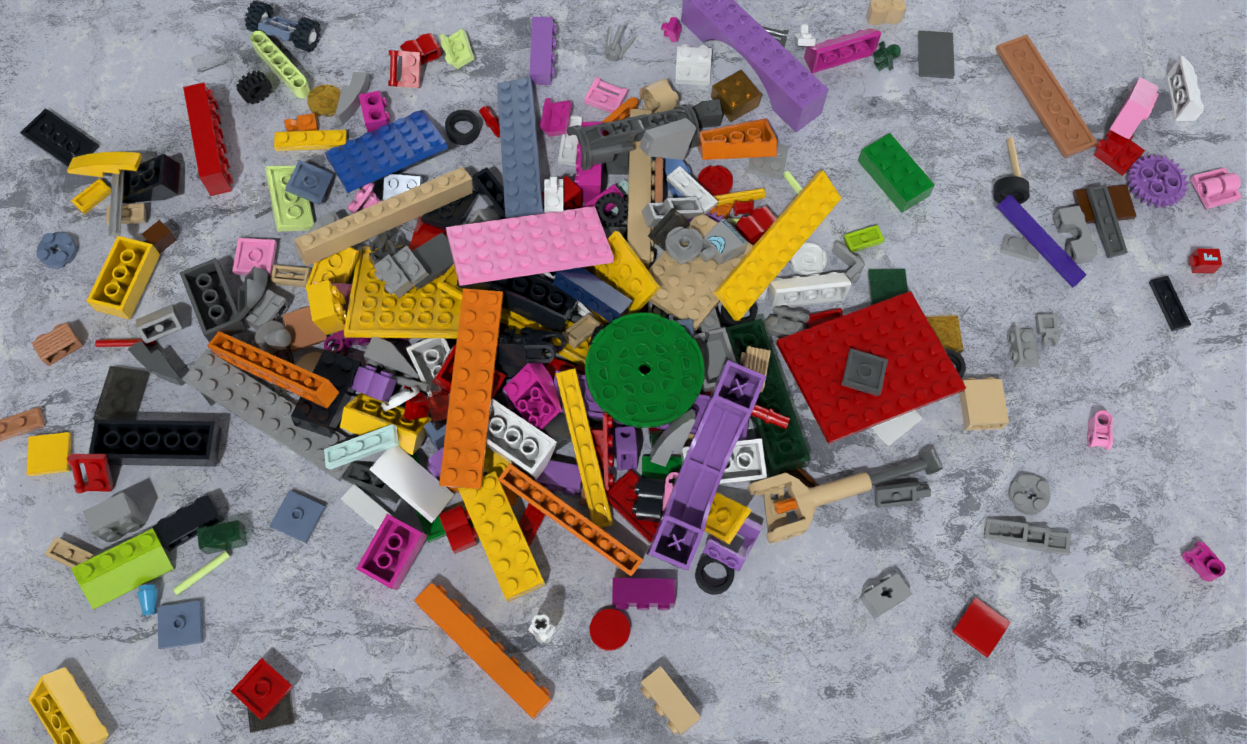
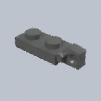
(900, 494)

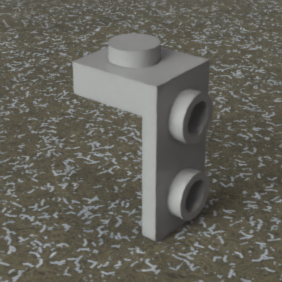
(854, 262)

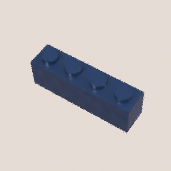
(593, 293)

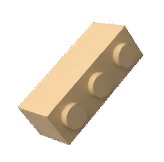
(669, 701)

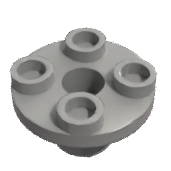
(272, 337)

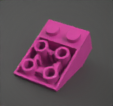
(534, 395)

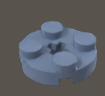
(50, 243)

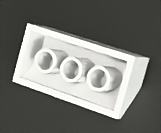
(808, 290)
(518, 441)

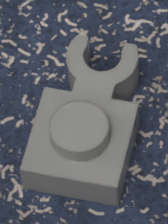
(1048, 327)

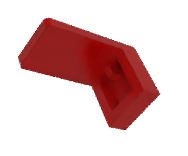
(416, 407)

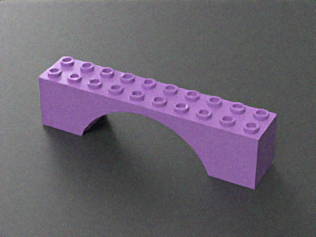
(790, 86)
(704, 464)

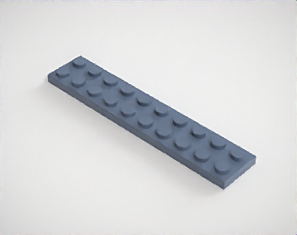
(519, 148)

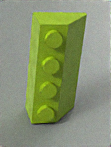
(122, 569)

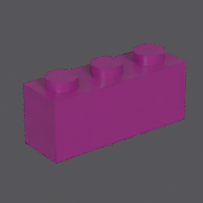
(643, 593)

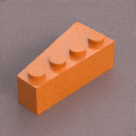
(738, 141)

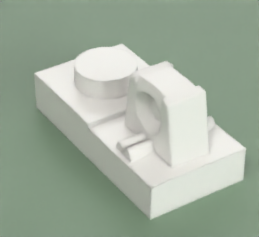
(804, 38)
(553, 195)

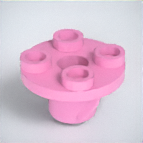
(364, 198)

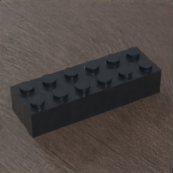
(533, 299)
(157, 442)

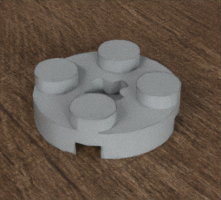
(684, 254)
(1020, 499)

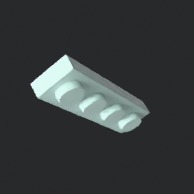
(361, 446)

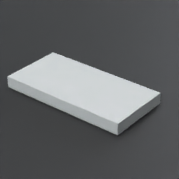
(412, 482)

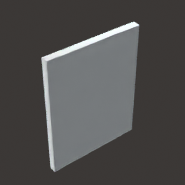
(895, 428)

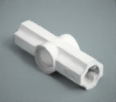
(542, 628)

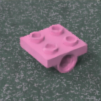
(1217, 187)

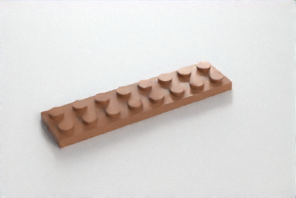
(1046, 96)

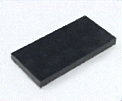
(58, 138)

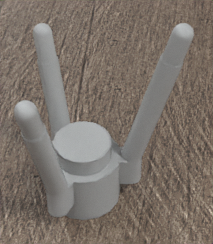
(612, 51)

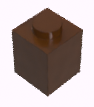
(159, 236)

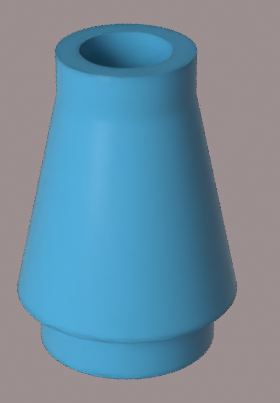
(148, 599)

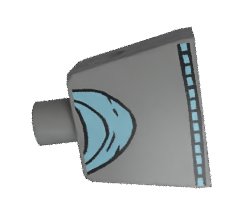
(723, 243)

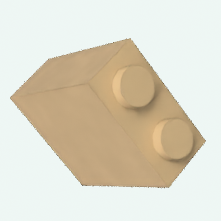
(983, 404)

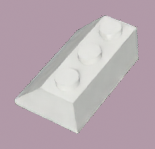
(1184, 91)

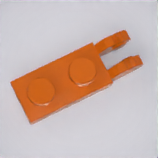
(622, 111)

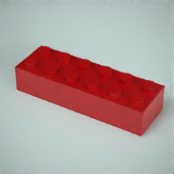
(207, 139)

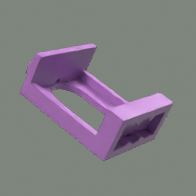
(750, 531)

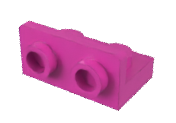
(555, 117)

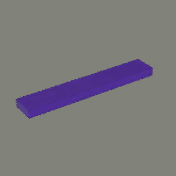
(1041, 240)

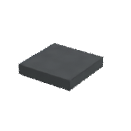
(864, 372)

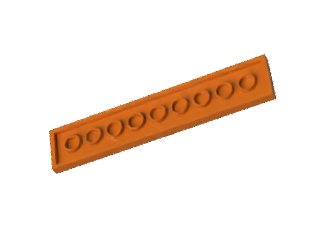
(471, 389)

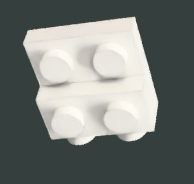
(693, 65)

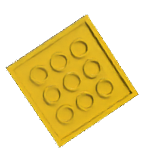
(625, 275)

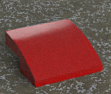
(981, 627)

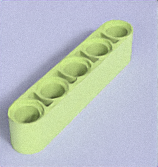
(280, 64)

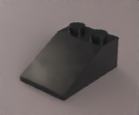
(152, 181)

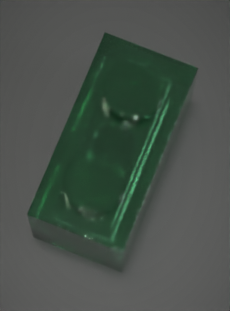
(221, 537)

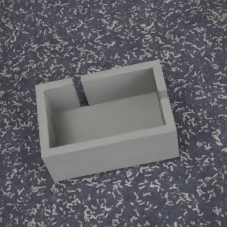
(715, 355)

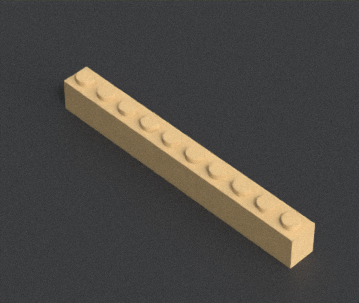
(639, 196)
(383, 216)

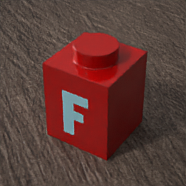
(1205, 260)

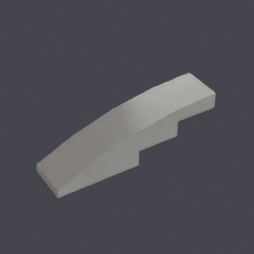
(1027, 537)

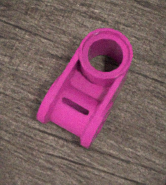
(1203, 561)

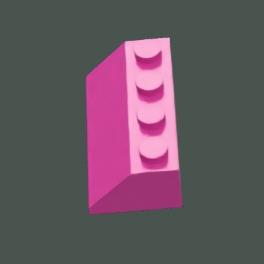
(842, 50)

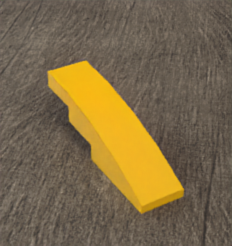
(104, 162)

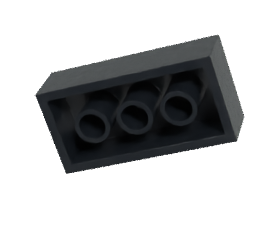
(341, 373)

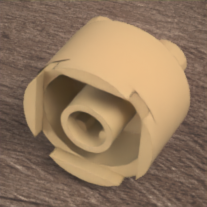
(658, 96)

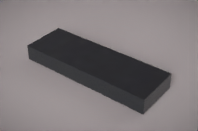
(1170, 303)

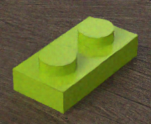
(863, 239)

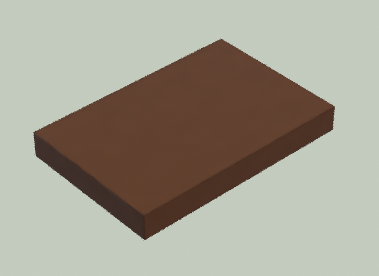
(1120, 199)

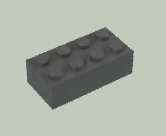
(212, 299)

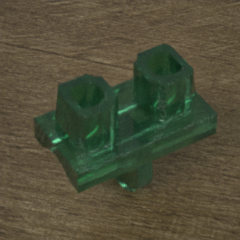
(885, 56)

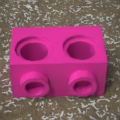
(373, 112)

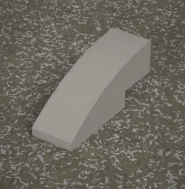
(349, 97)
(686, 206)
(673, 438)

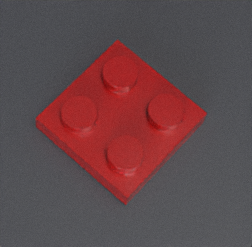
(262, 689)

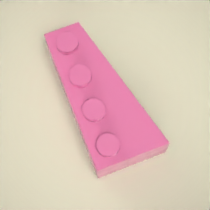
(1135, 108)

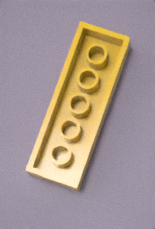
(502, 538)

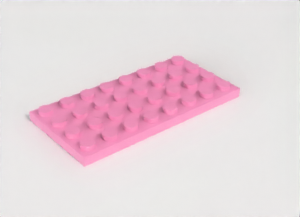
(528, 245)

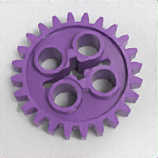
(1157, 181)

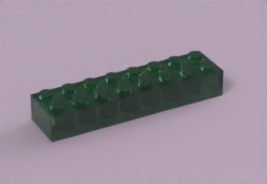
(782, 447)

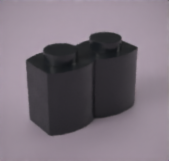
(649, 499)

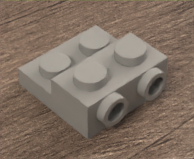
(400, 272)

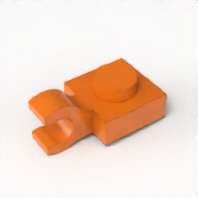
(303, 123)

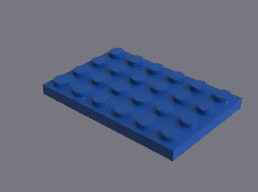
(385, 150)

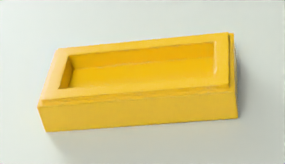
(91, 196)

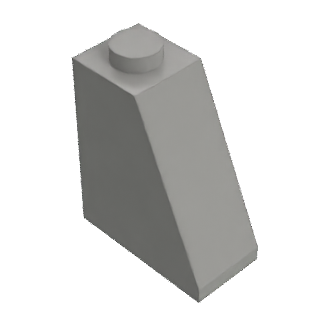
(668, 140)

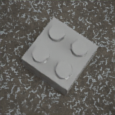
(114, 518)

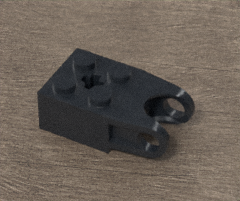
(526, 346)

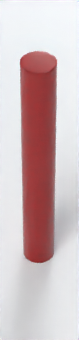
(121, 342)

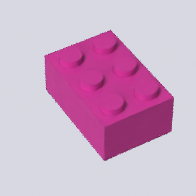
(391, 552)

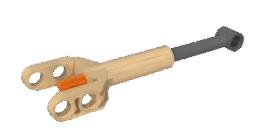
(806, 499)

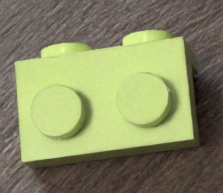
(457, 49)

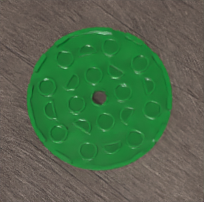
(639, 398)

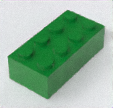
(896, 172)

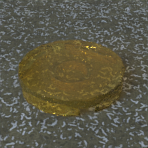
(323, 100)

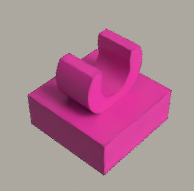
(672, 29)

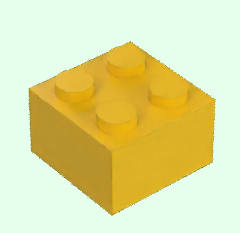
(327, 306)

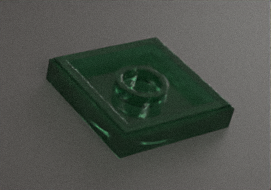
(886, 284)

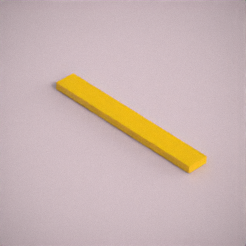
(584, 448)

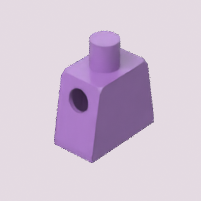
(625, 447)

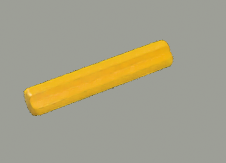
(741, 196)

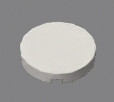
(809, 260)
(400, 398)

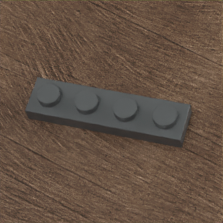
(1106, 221)

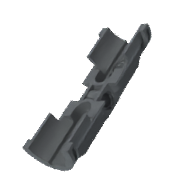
(601, 149)

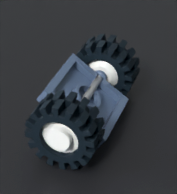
(304, 32)

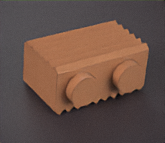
(56, 344)

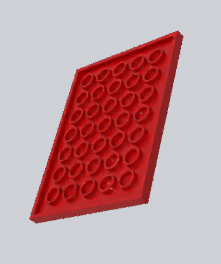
(892, 329)

